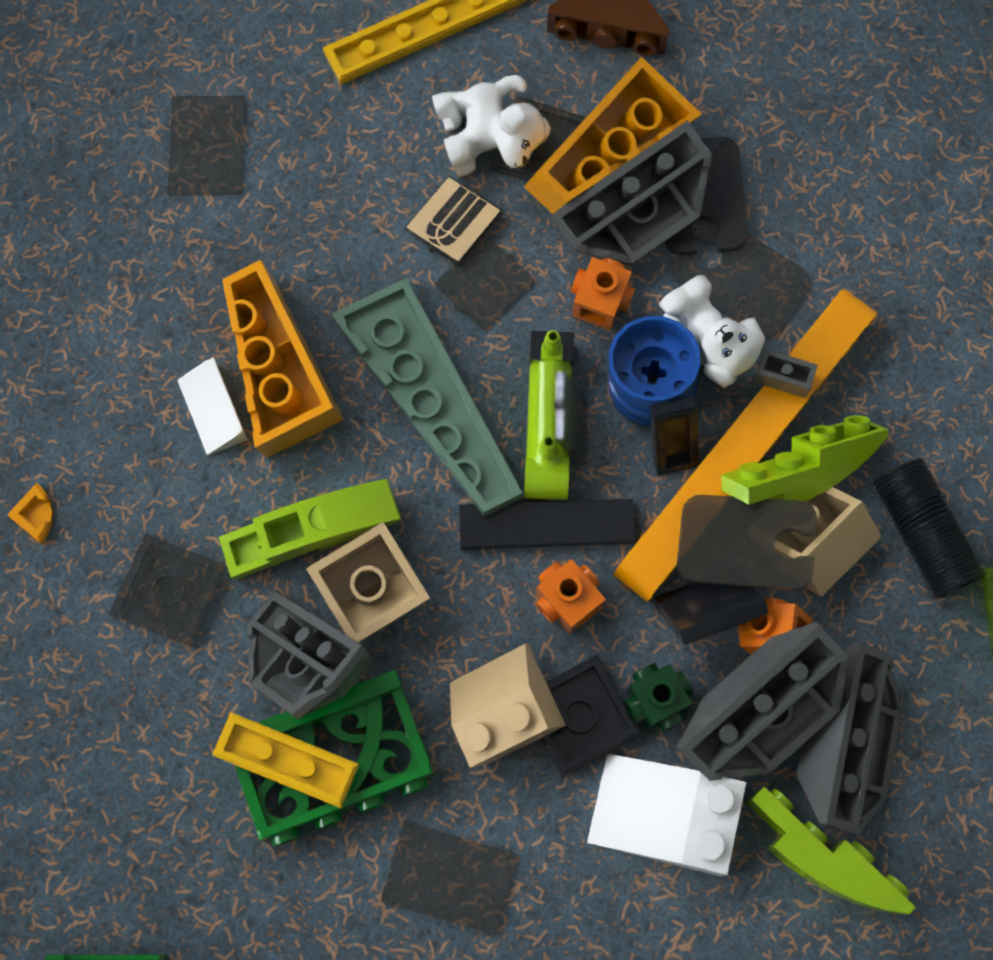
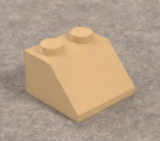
(842, 538)
(368, 583)
(502, 707)

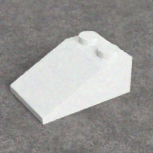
(667, 814)

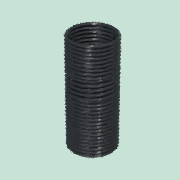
(936, 542)

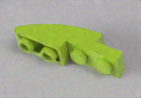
(814, 465)
(308, 526)
(841, 871)

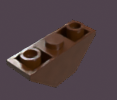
(610, 24)

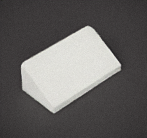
(211, 407)

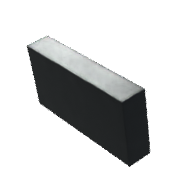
(674, 435)

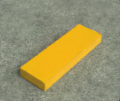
(285, 760)

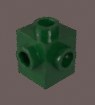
(652, 712)

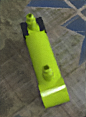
(545, 458)

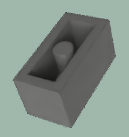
(785, 373)

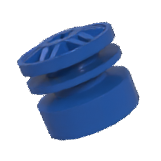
(646, 348)

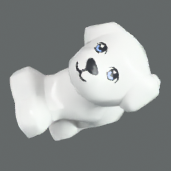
(513, 131)
(724, 344)

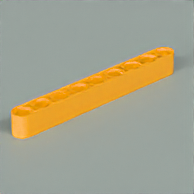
(745, 441)

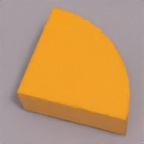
(34, 513)

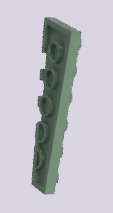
(416, 371)

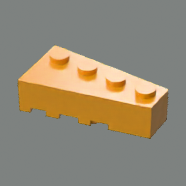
(620, 127)
(279, 373)

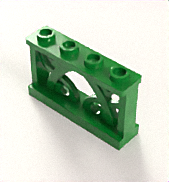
(366, 703)

